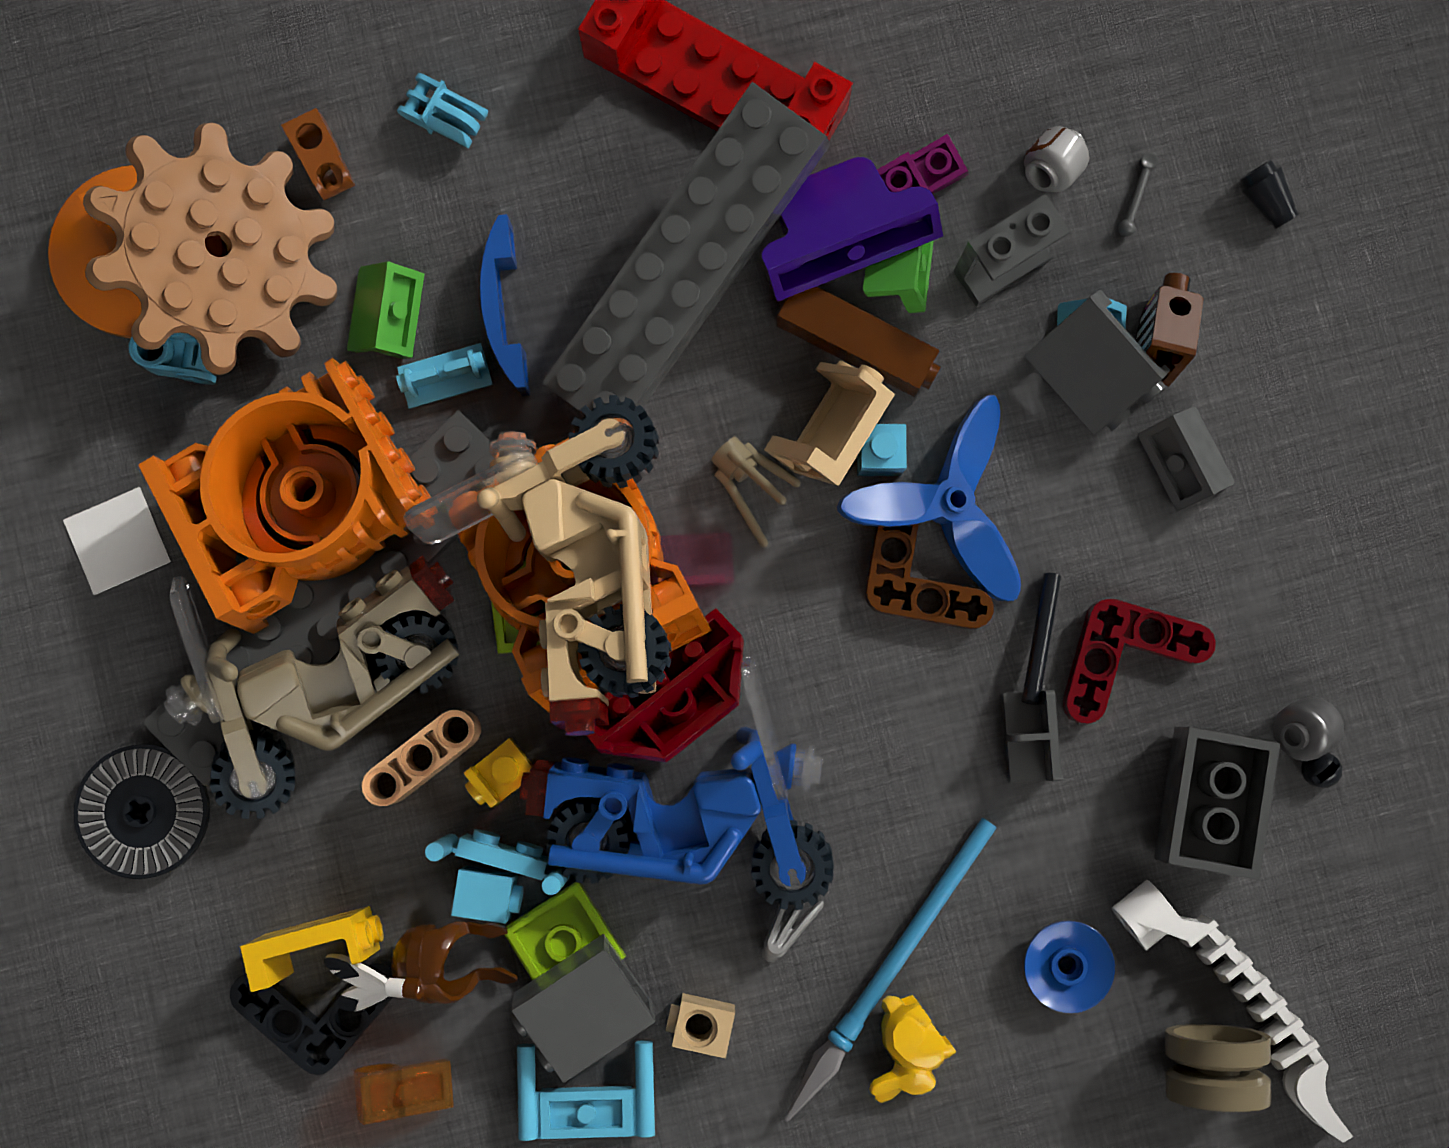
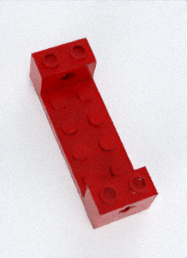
(700, 66)

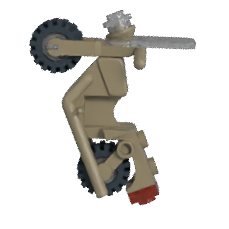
(311, 701)

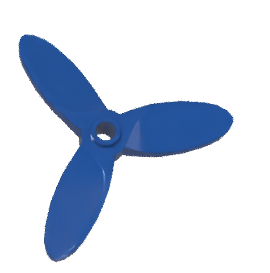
(950, 503)

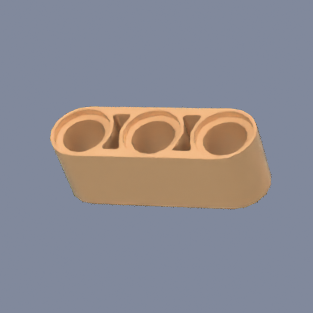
(401, 764)

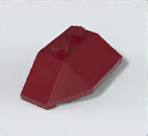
(690, 700)

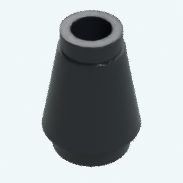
(1270, 193)

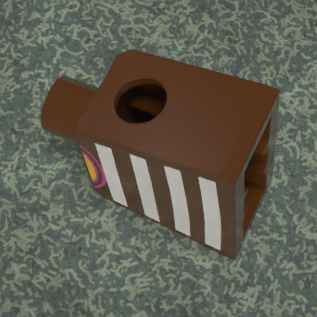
(1171, 325)

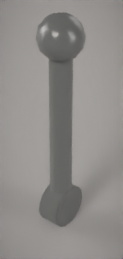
(1147, 164)

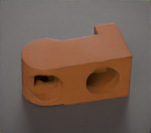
(319, 153)

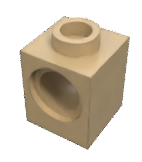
(713, 1042)

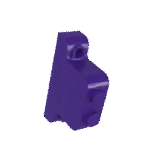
(845, 223)

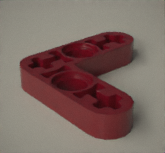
(1126, 634)

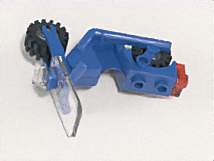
(701, 830)

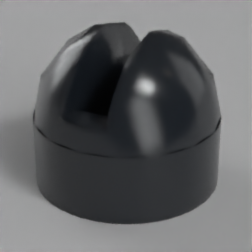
(1312, 768)

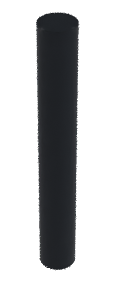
(1041, 639)

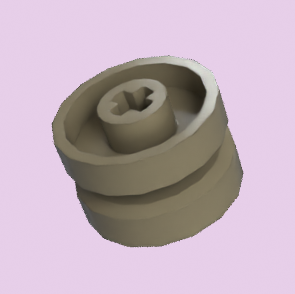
(1218, 1067)

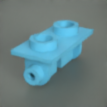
(444, 376)

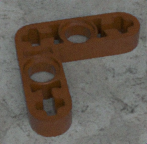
(899, 574)

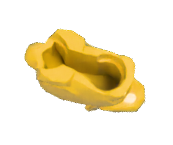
(913, 1046)

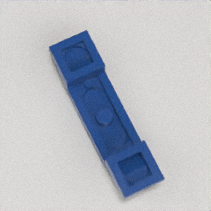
(501, 256)

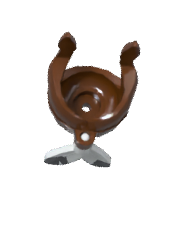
(417, 968)

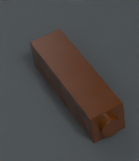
(860, 339)

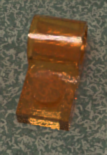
(402, 1091)

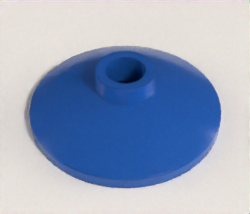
(1087, 979)

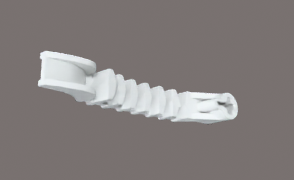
(1152, 917)

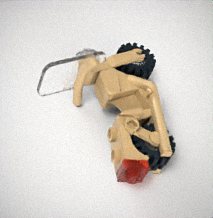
(590, 535)

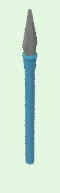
(829, 1056)

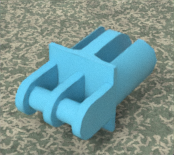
(444, 112)

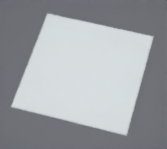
(116, 541)

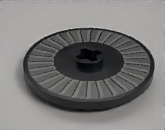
(107, 806)

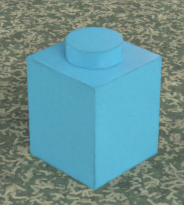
(884, 452)
(486, 894)

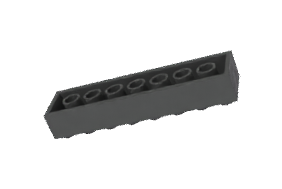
(690, 254)

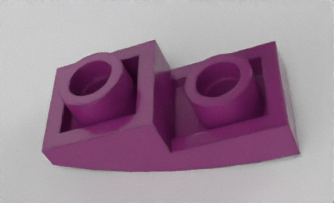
(930, 167)

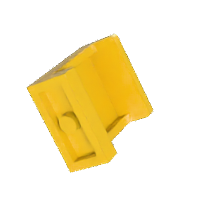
(269, 959)

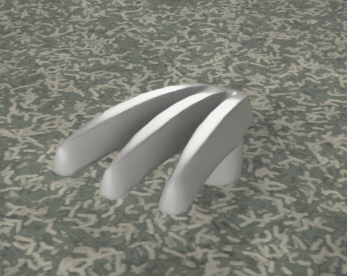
(782, 936)

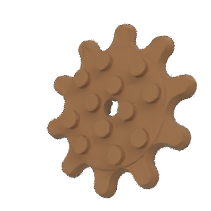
(165, 257)

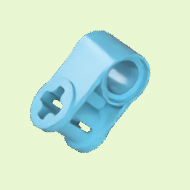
(179, 359)

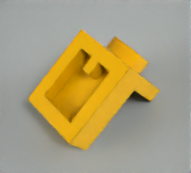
(497, 774)

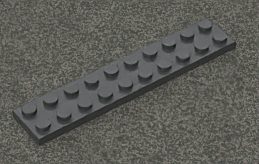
(309, 622)

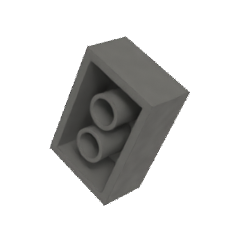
(1217, 802)

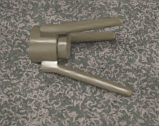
(739, 462)

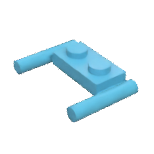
(486, 849)
(585, 1110)

